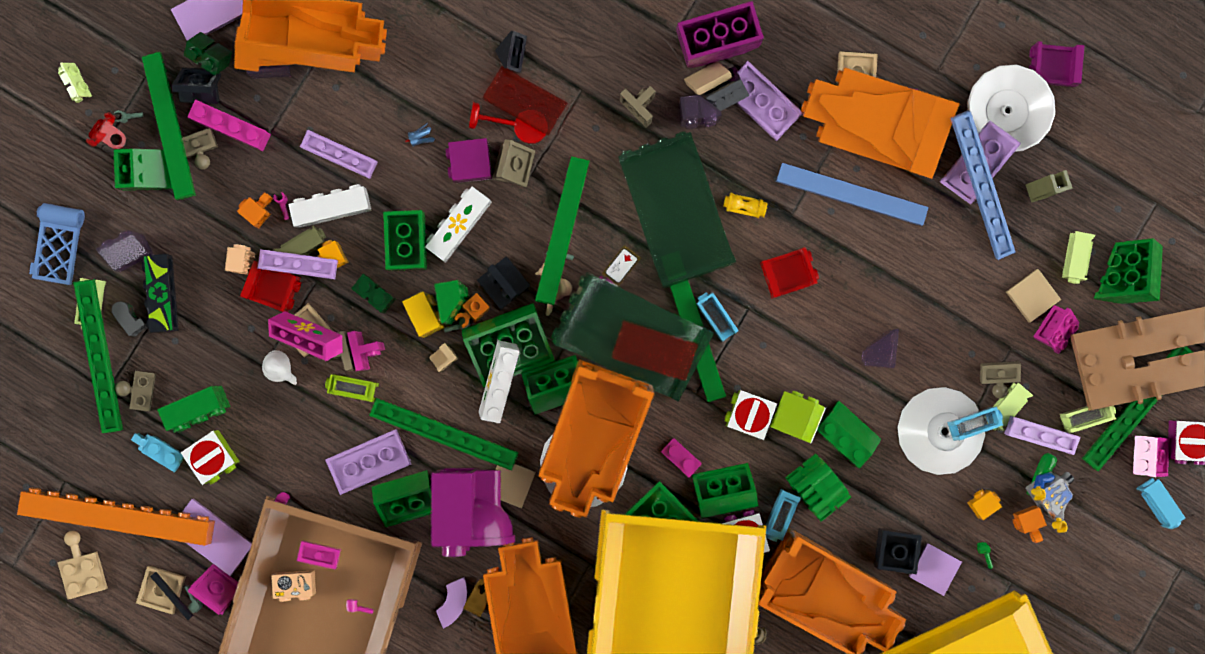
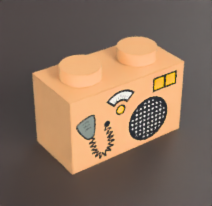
(293, 584)

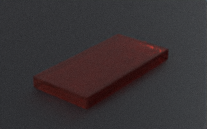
(525, 100)
(654, 350)

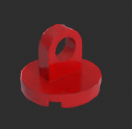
(103, 131)

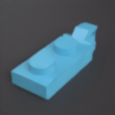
(159, 451)

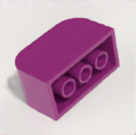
(719, 35)

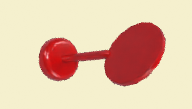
(522, 130)

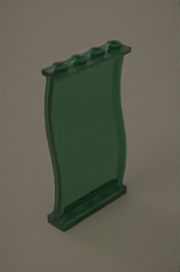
(676, 209)
(595, 320)

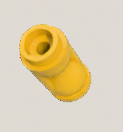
(754, 207)

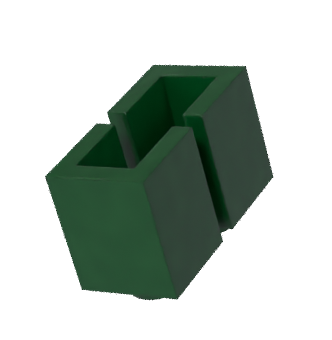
(213, 59)
(378, 298)

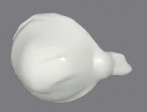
(277, 367)

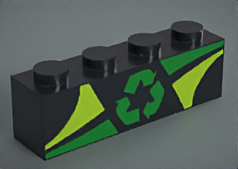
(161, 293)

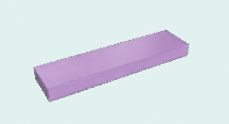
(338, 154)
(297, 264)
(1042, 435)

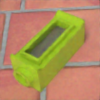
(351, 387)

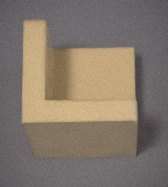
(443, 357)

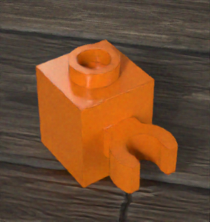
(254, 210)
(473, 310)
(1030, 521)

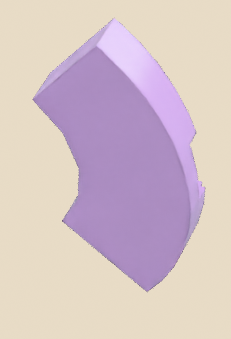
(454, 602)

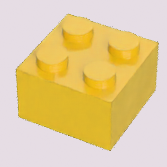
(423, 314)

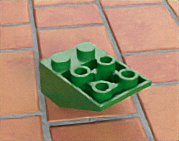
(141, 170)

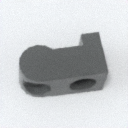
(128, 320)

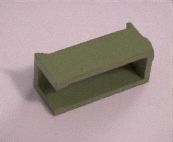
(1048, 186)
(305, 242)

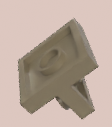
(638, 105)
(513, 163)
(346, 355)

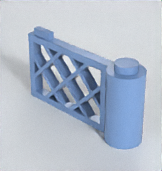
(57, 218)

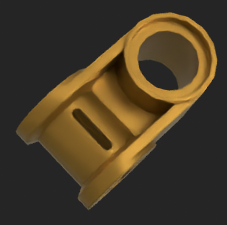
(477, 600)

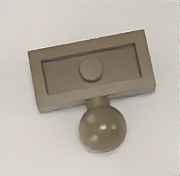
(199, 143)
(1000, 373)
(141, 390)

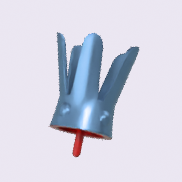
(414, 137)

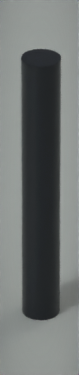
(172, 596)

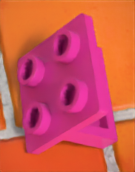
(1057, 328)

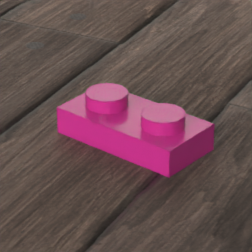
(681, 457)
(318, 555)

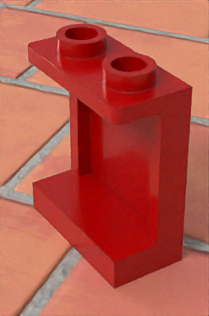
(789, 272)
(271, 288)

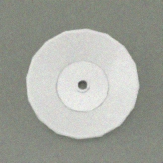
(1023, 93)
(922, 434)

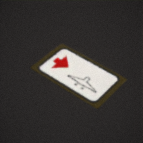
(621, 265)

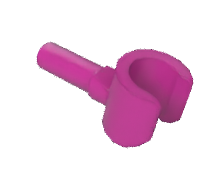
(282, 203)
(282, 498)
(351, 606)

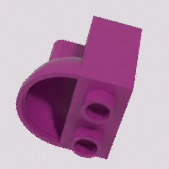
(468, 510)

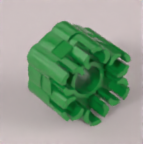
(818, 487)

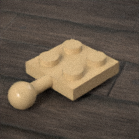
(82, 572)

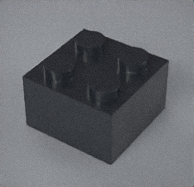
(897, 551)

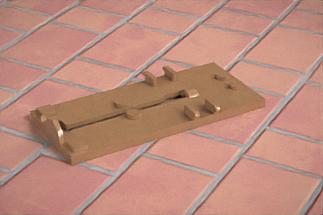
(1108, 361)

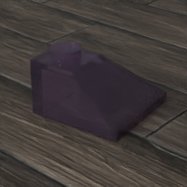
(882, 351)

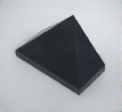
(512, 51)

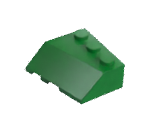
(1132, 273)

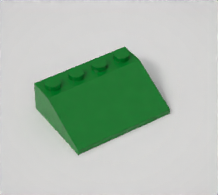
(516, 327)
(660, 504)

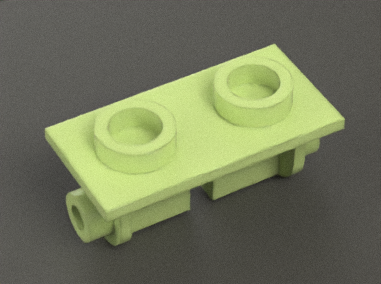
(71, 75)

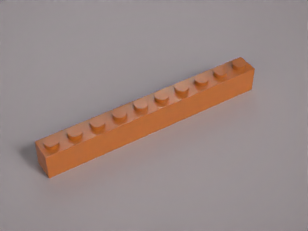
(116, 517)

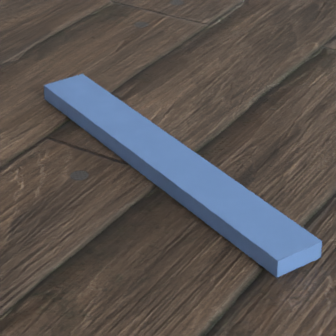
(983, 184)
(852, 194)

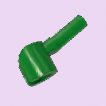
(985, 549)

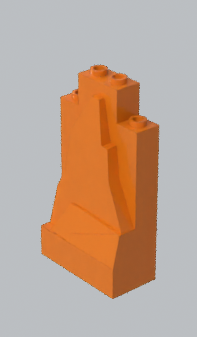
(308, 34)
(881, 120)
(594, 437)
(829, 596)
(529, 602)

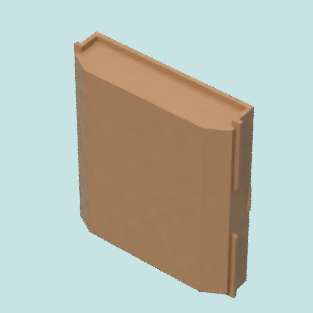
(370, 569)

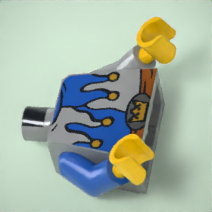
(1052, 496)

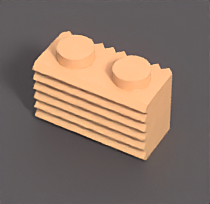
(239, 259)

